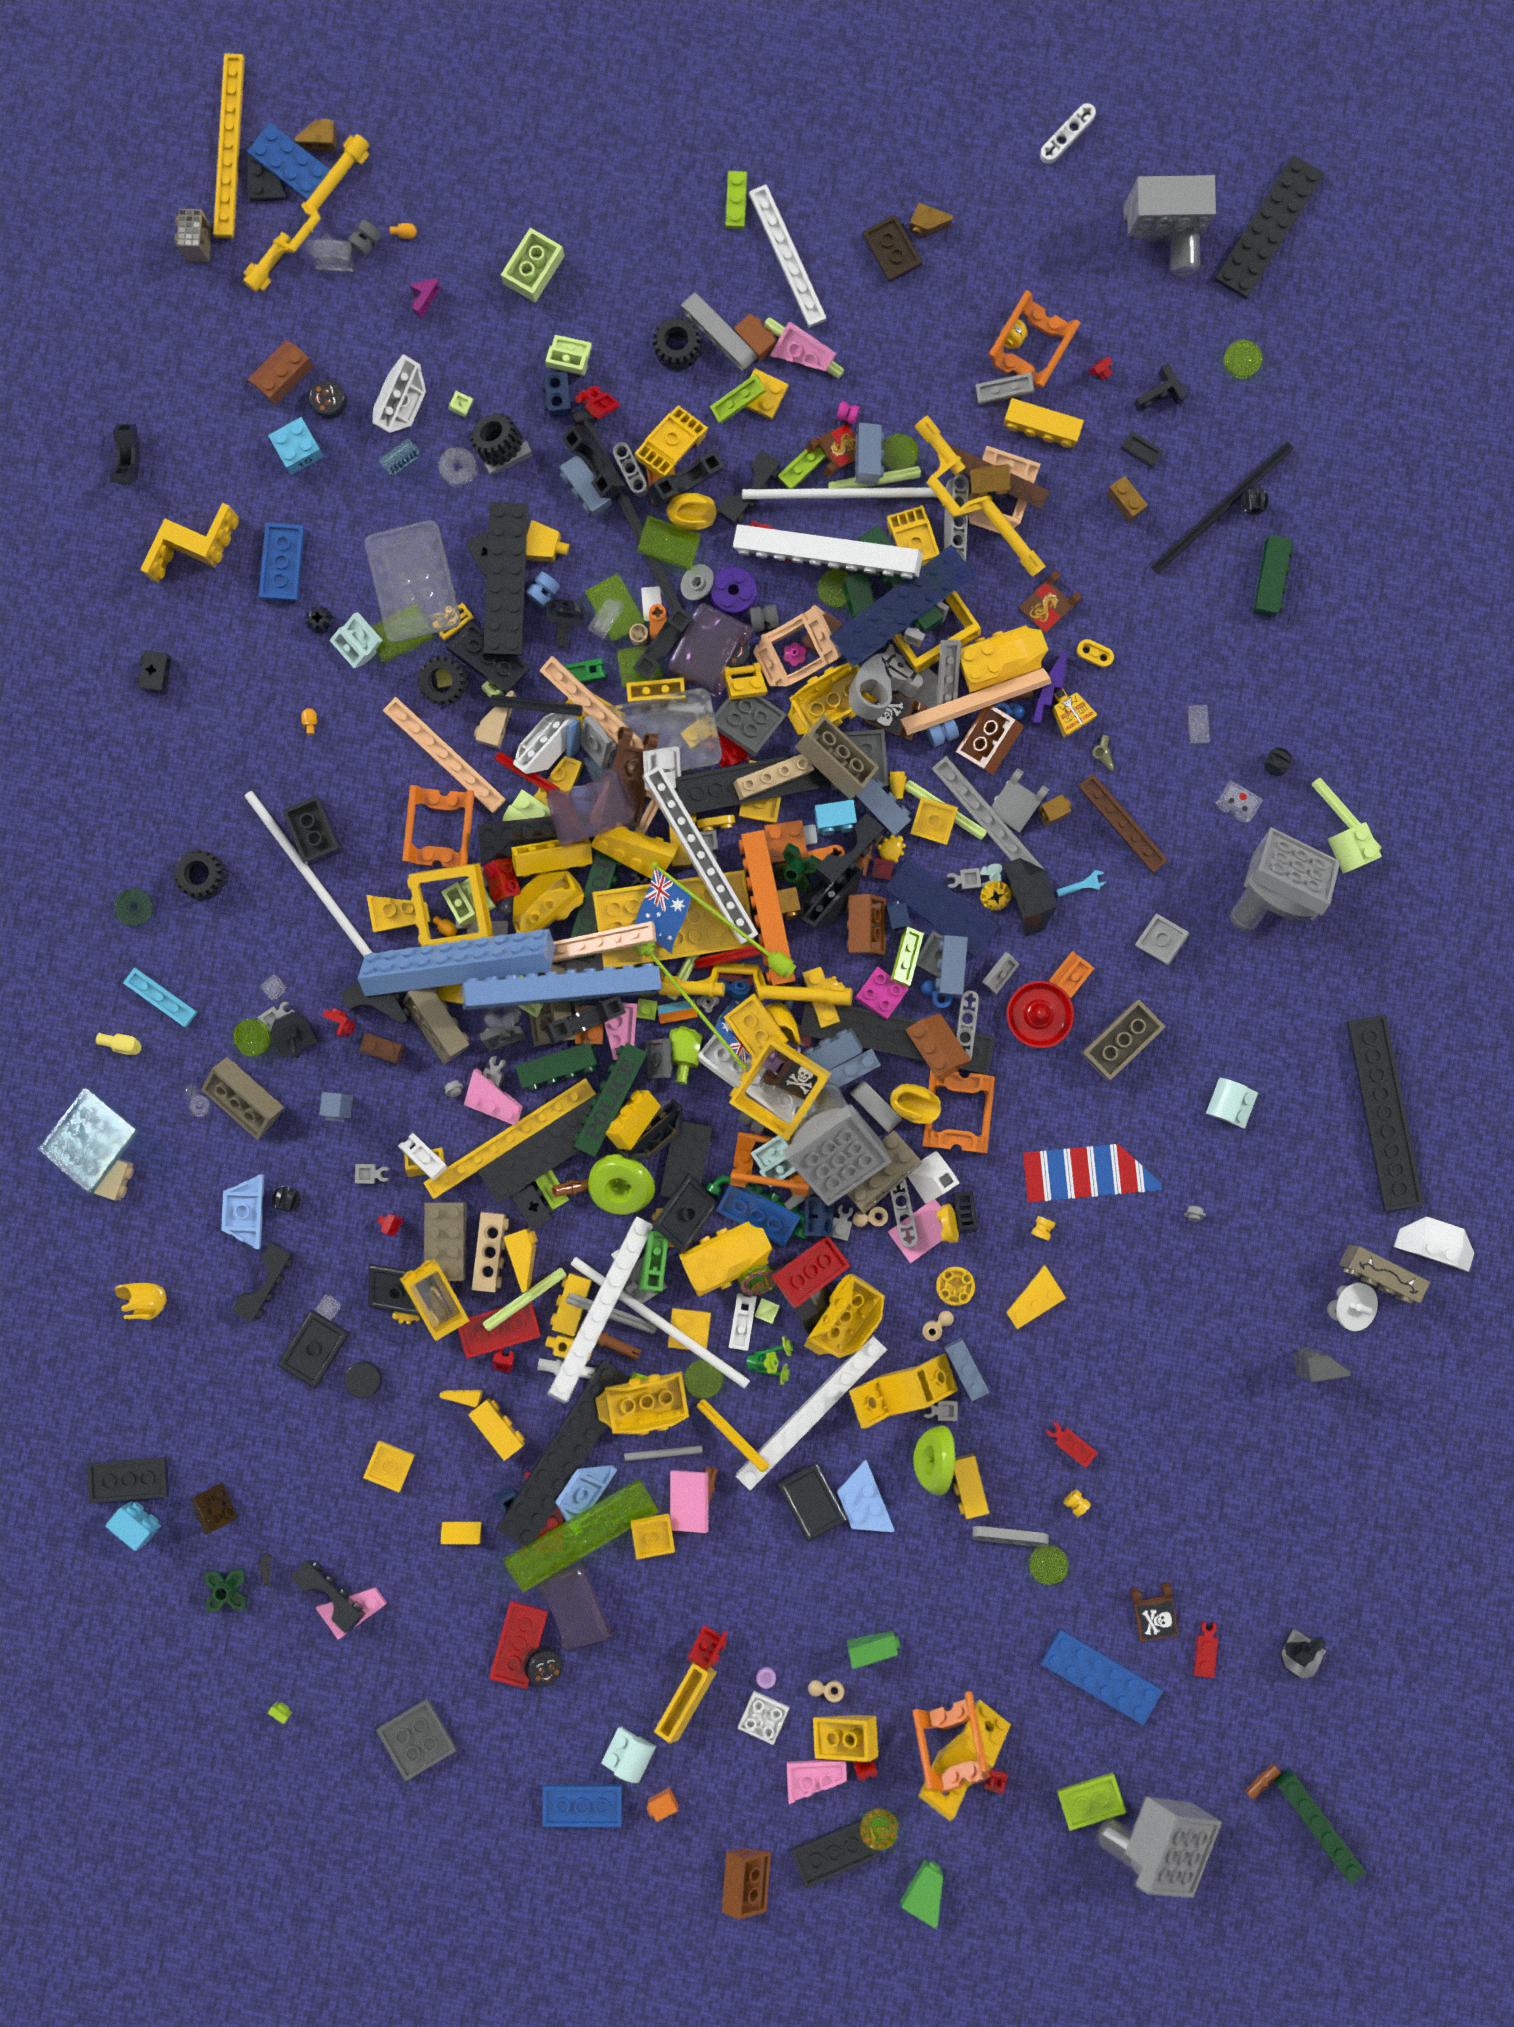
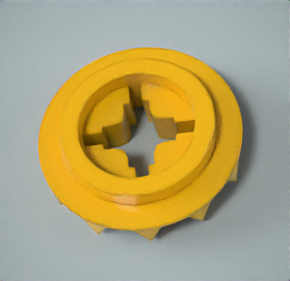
(987, 893)

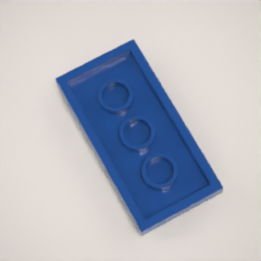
(288, 161)
(281, 562)
(745, 1205)
(582, 1805)

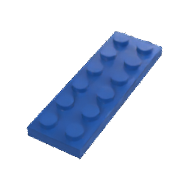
(1101, 1677)

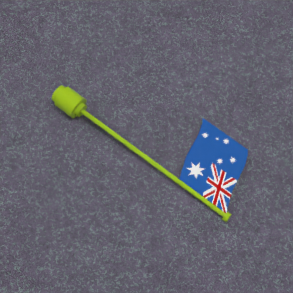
(668, 906)
(722, 1029)

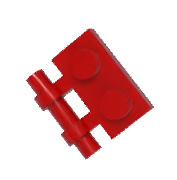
(597, 403)

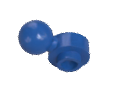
(1016, 711)
(928, 988)
(738, 989)

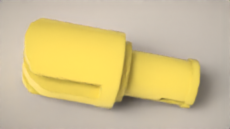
(120, 1043)

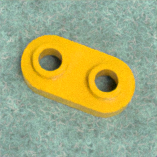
(1095, 651)
(708, 824)

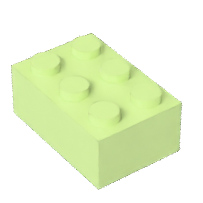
(532, 265)

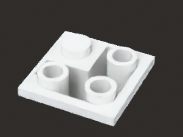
(932, 1177)

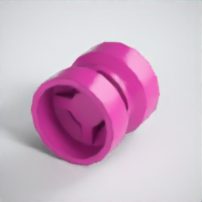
(844, 410)

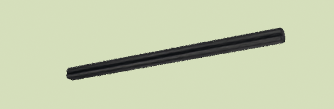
(1221, 508)

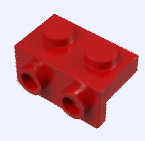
(731, 752)
(501, 879)
(346, 1024)
(706, 1648)

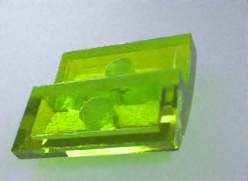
(627, 659)

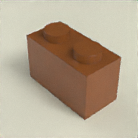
(756, 336)

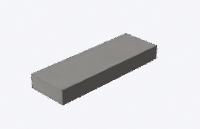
(1005, 388)

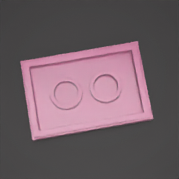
(927, 1229)
(689, 1501)

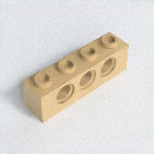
(772, 776)
(480, 1280)

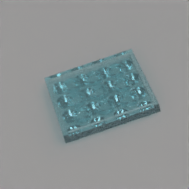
(88, 1140)

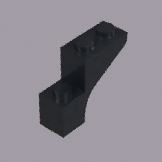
(387, 1003)

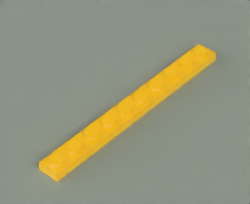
(229, 146)
(510, 1138)

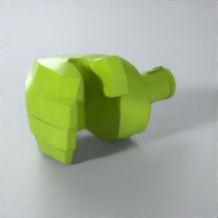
(685, 1050)

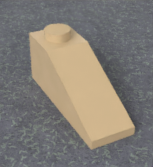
(494, 725)

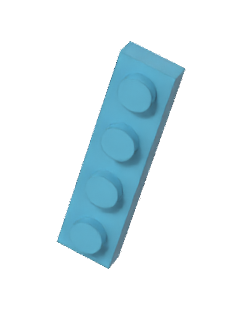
(160, 997)

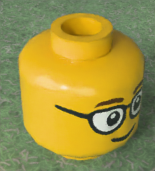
(1016, 335)

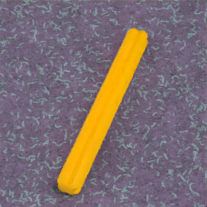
(732, 1435)

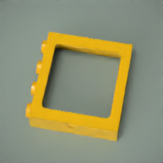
(971, 631)
(474, 873)
(761, 1114)

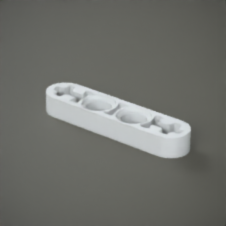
(1067, 133)

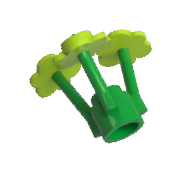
(758, 1362)

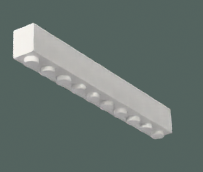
(828, 550)
(698, 852)
(600, 1310)
(813, 1410)

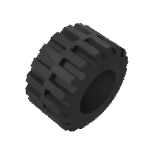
(676, 328)
(496, 439)
(426, 680)
(185, 869)

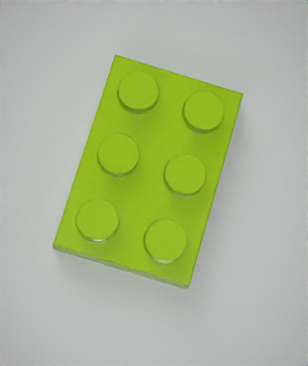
(1091, 1801)

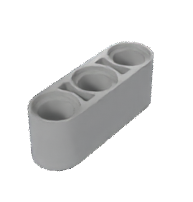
(627, 462)
(875, 1106)

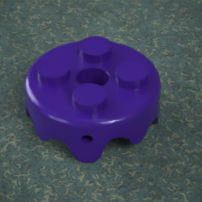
(738, 603)

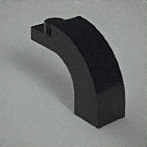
(127, 454)

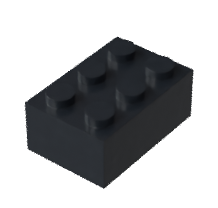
(312, 830)

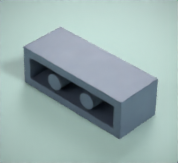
(869, 454)
(580, 478)
(884, 806)
(951, 965)
(835, 1050)
(854, 1068)
(336, 1106)
(966, 1369)

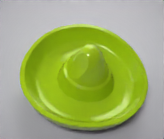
(620, 1185)
(935, 1460)

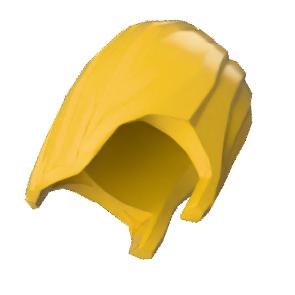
(691, 511)
(785, 1021)
(915, 1103)
(144, 1298)

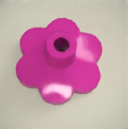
(793, 658)

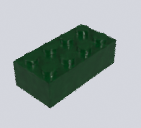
(557, 1066)

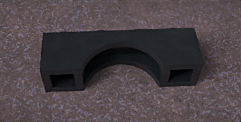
(583, 444)
(693, 475)
(733, 507)
(662, 642)
(834, 868)
(585, 1019)
(276, 1261)
(345, 1610)

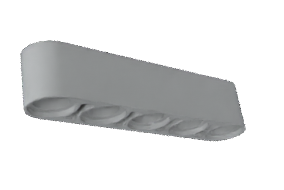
(718, 331)
(950, 529)

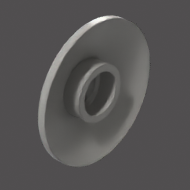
(697, 582)

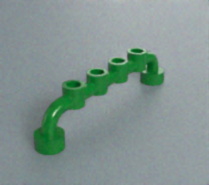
(716, 1190)

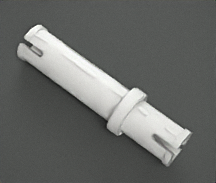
(554, 1366)

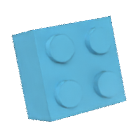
(296, 445)
(835, 817)
(133, 1525)

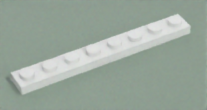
(787, 256)

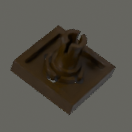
(210, 1510)

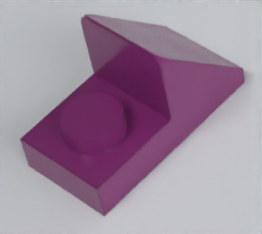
(427, 292)

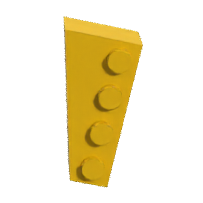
(635, 849)

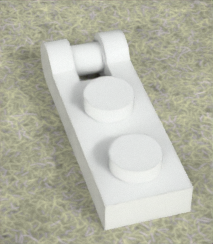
(423, 1156)
(742, 1322)

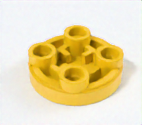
(949, 1223)
(955, 1286)

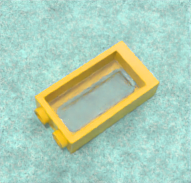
(434, 1299)

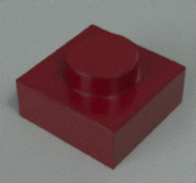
(882, 868)

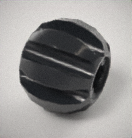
(1254, 501)
(315, 616)
(1278, 761)
(286, 1198)

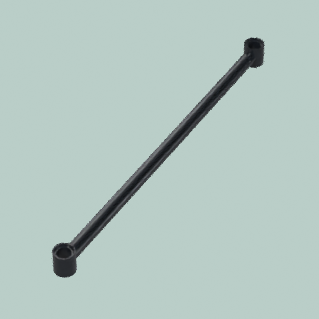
(583, 417)

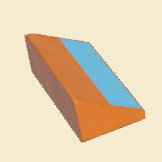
(676, 1012)

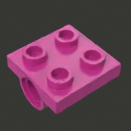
(881, 993)

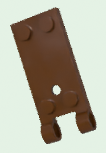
(632, 778)

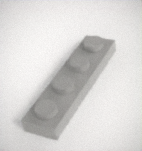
(948, 671)

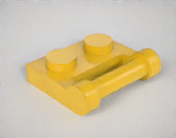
(746, 686)

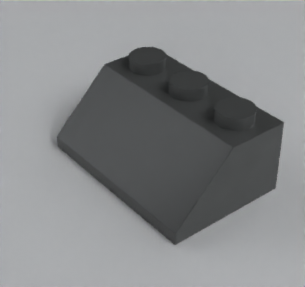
(1317, 1366)

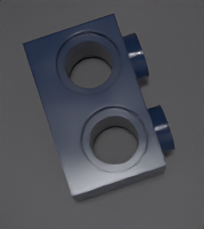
(561, 394)
(818, 1217)

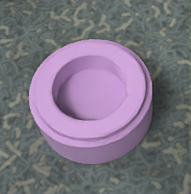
(766, 1677)

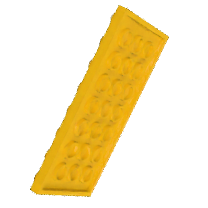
(698, 935)

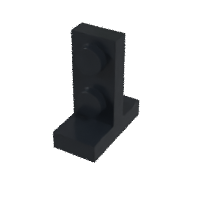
(1169, 386)

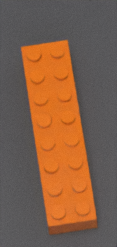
(765, 901)

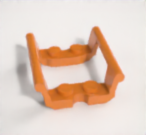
(1037, 318)
(434, 800)
(965, 1139)
(744, 1162)
(944, 1719)

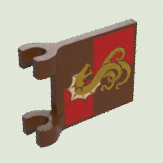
(838, 447)
(1048, 604)

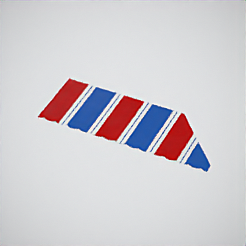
(1084, 1173)

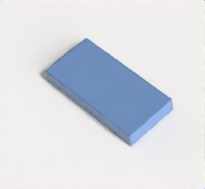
(573, 738)

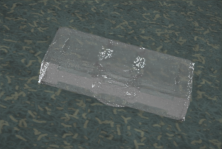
(1198, 724)

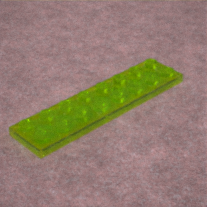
(580, 1535)

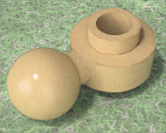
(861, 1219)
(945, 1319)
(816, 1688)

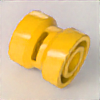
(1043, 1228)
(1077, 1503)

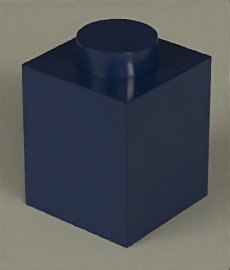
(897, 915)
(505, 1499)

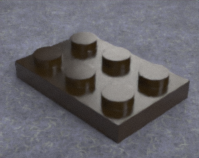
(892, 248)

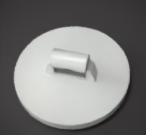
(1357, 1306)

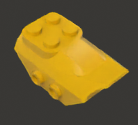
(1002, 657)
(826, 697)
(546, 899)
(725, 1257)
(848, 1320)
(644, 1404)

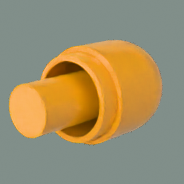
(404, 231)
(309, 720)
(445, 926)

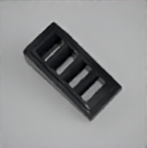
(967, 1228)

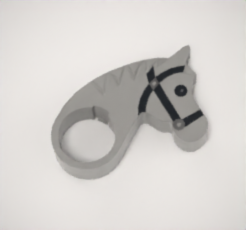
(880, 676)

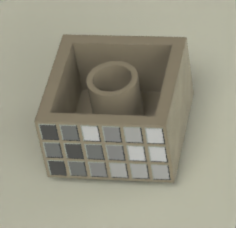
(193, 235)

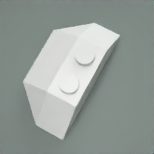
(399, 396)
(543, 743)
(1436, 1242)

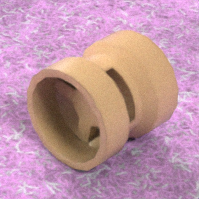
(639, 631)

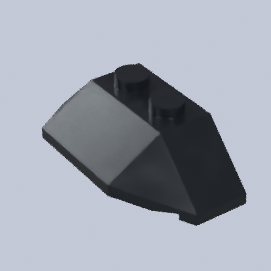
(1030, 894)
(824, 904)
(658, 1133)
(814, 1307)

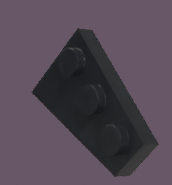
(262, 183)

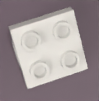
(667, 758)

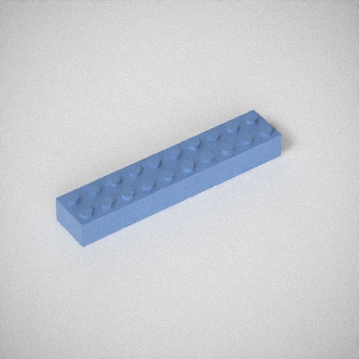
(456, 962)
(560, 987)

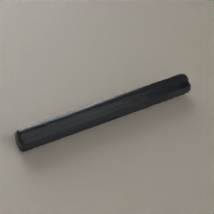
(536, 705)

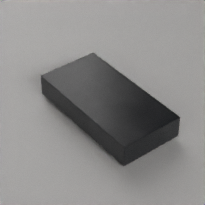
(1142, 449)

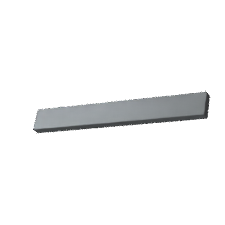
(982, 811)

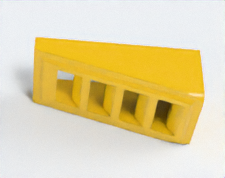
(466, 1397)

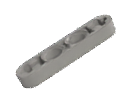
(969, 1028)
(904, 1210)
(1010, 1536)

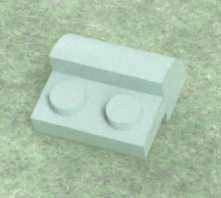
(356, 641)
(1232, 1102)
(772, 1158)
(628, 1755)

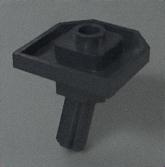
(564, 614)
(292, 1034)
(1301, 1655)

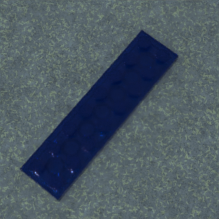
(901, 606)

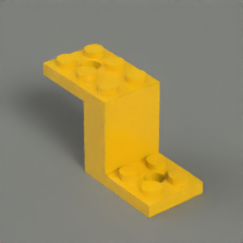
(178, 538)
(903, 1391)
(963, 1750)

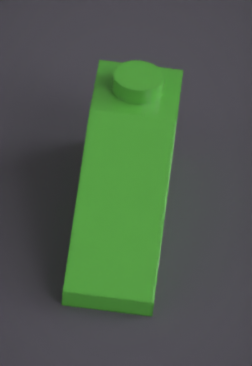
(653, 1264)

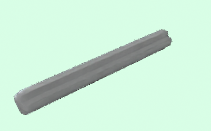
(615, 1314)

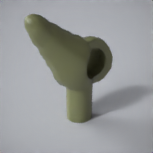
(1103, 753)

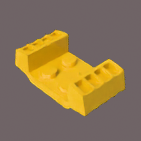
(670, 442)
(913, 531)

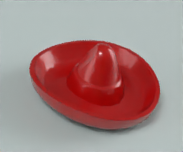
(1040, 1014)

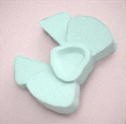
(994, 872)

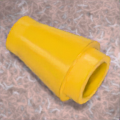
(897, 783)

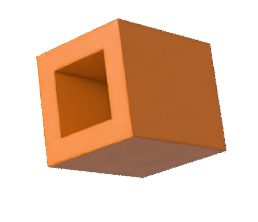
(662, 1805)

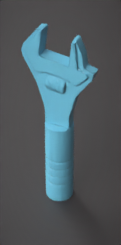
(1090, 882)

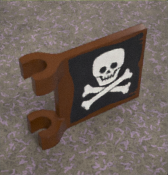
(898, 708)
(791, 1078)
(1155, 1615)

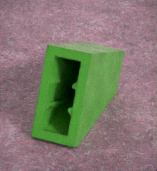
(872, 1648)
(924, 1893)

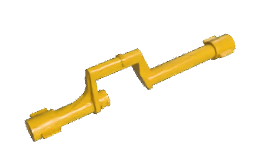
(257, 274)
(951, 461)
(835, 995)

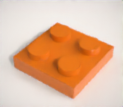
(780, 835)

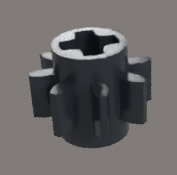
(638, 880)

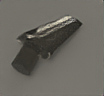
(265, 1568)

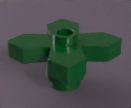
(796, 868)
(232, 1596)

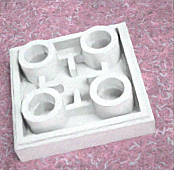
(763, 1717)

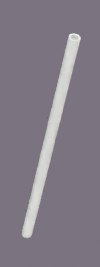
(837, 493)
(307, 873)
(665, 1326)

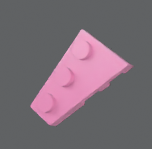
(802, 348)
(621, 1028)
(489, 1099)
(369, 1599)
(812, 1776)

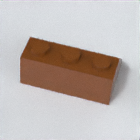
(281, 372)
(990, 739)
(867, 924)
(938, 1046)
(746, 1882)

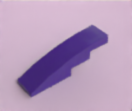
(1045, 697)

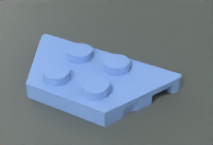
(244, 1211)
(584, 1490)
(863, 1501)

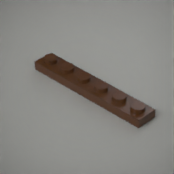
(1020, 488)
(1122, 823)

